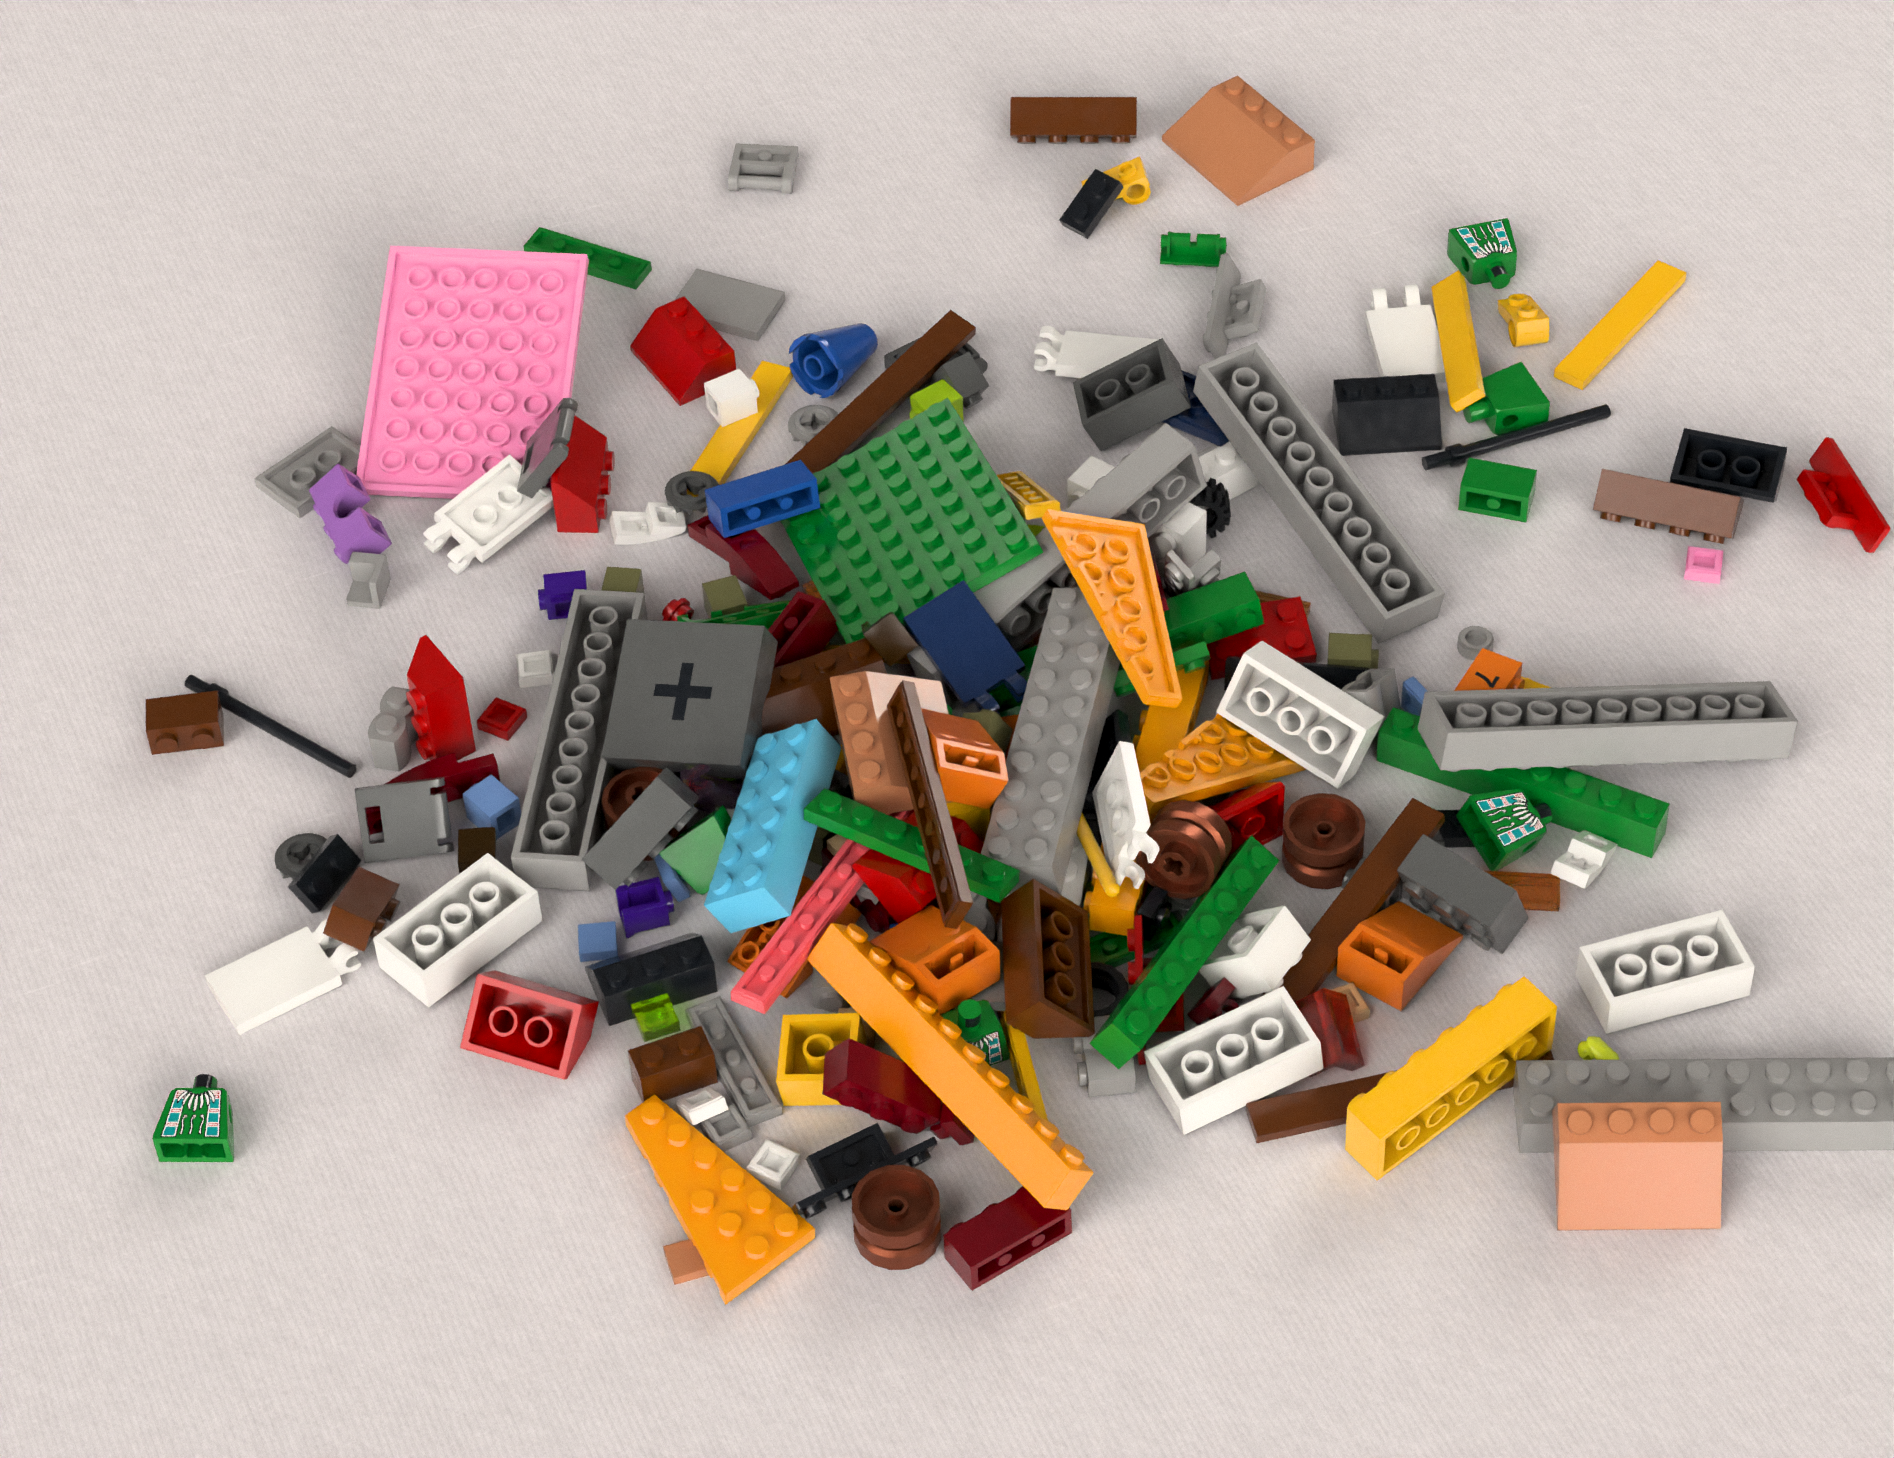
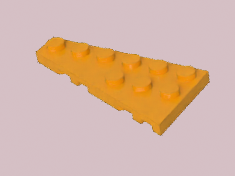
(1121, 587)
(1212, 762)
(721, 1207)

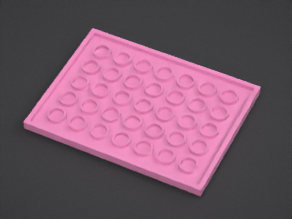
(466, 364)

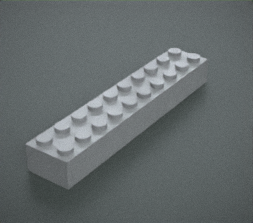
(1141, 489)
(1318, 493)
(1606, 725)
(1054, 744)
(568, 775)
(1762, 1100)

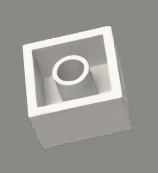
(1257, 952)

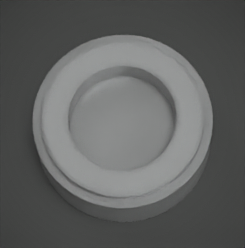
(1472, 640)

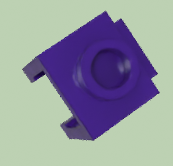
(558, 592)
(643, 906)

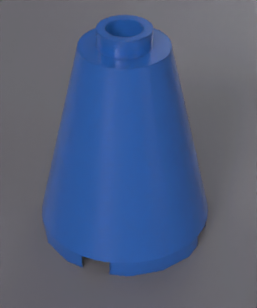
(831, 357)

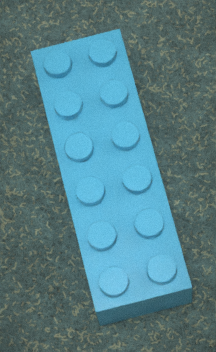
(768, 832)

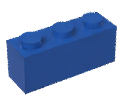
(762, 498)

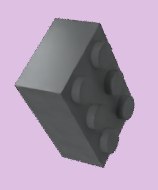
(1131, 395)
(642, 830)
(1462, 895)

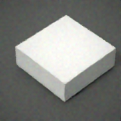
(535, 668)
(702, 1105)
(773, 1164)

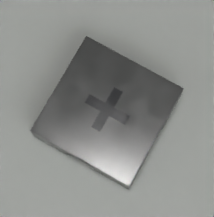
(689, 696)

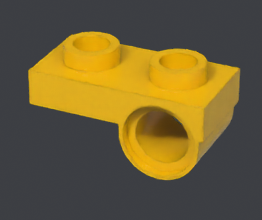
(1134, 180)
(1525, 320)

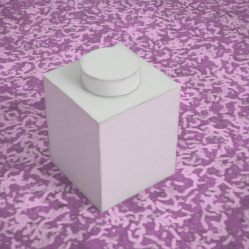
(731, 397)

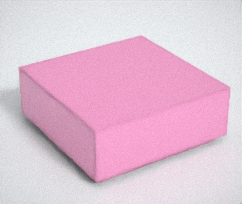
(1703, 564)

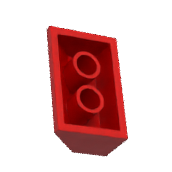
(682, 350)
(583, 481)
(438, 704)
(1253, 812)
(901, 886)
(528, 1023)

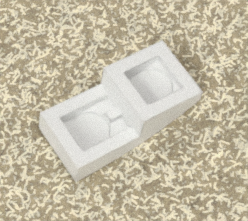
(654, 524)
(1584, 859)

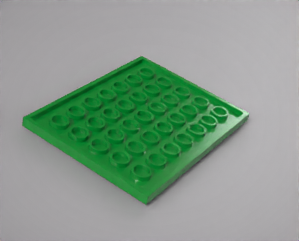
(908, 522)

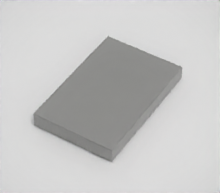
(733, 304)
(294, 475)

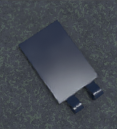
(967, 648)

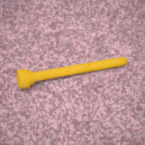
(1097, 858)

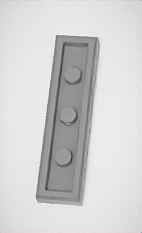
(735, 1062)

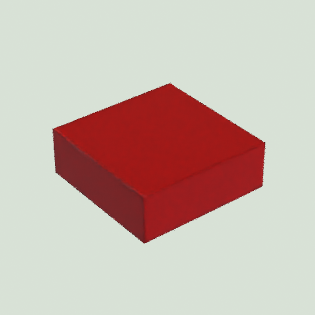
(501, 719)

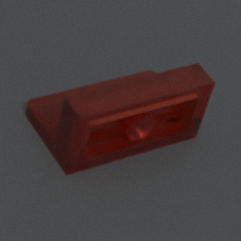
(1333, 1025)

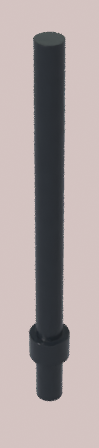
(1457, 454)
(273, 727)

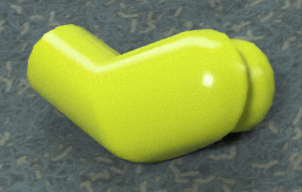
(1596, 1048)

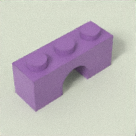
(340, 503)

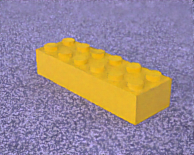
(1449, 1077)

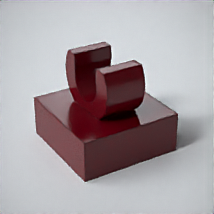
(1213, 1002)
(952, 1126)

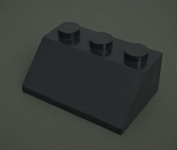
(1387, 414)
(1729, 465)
(673, 967)

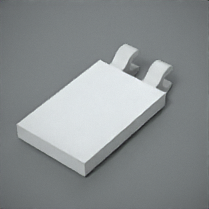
(1405, 336)
(1083, 352)
(486, 515)
(1123, 815)
(280, 977)

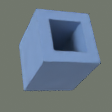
(492, 806)

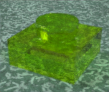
(655, 1017)

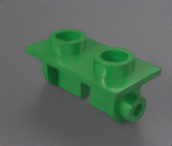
(1179, 250)

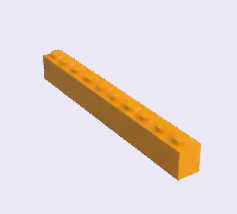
(1160, 730)
(951, 1066)

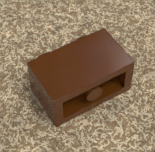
(184, 722)
(362, 909)
(673, 1065)

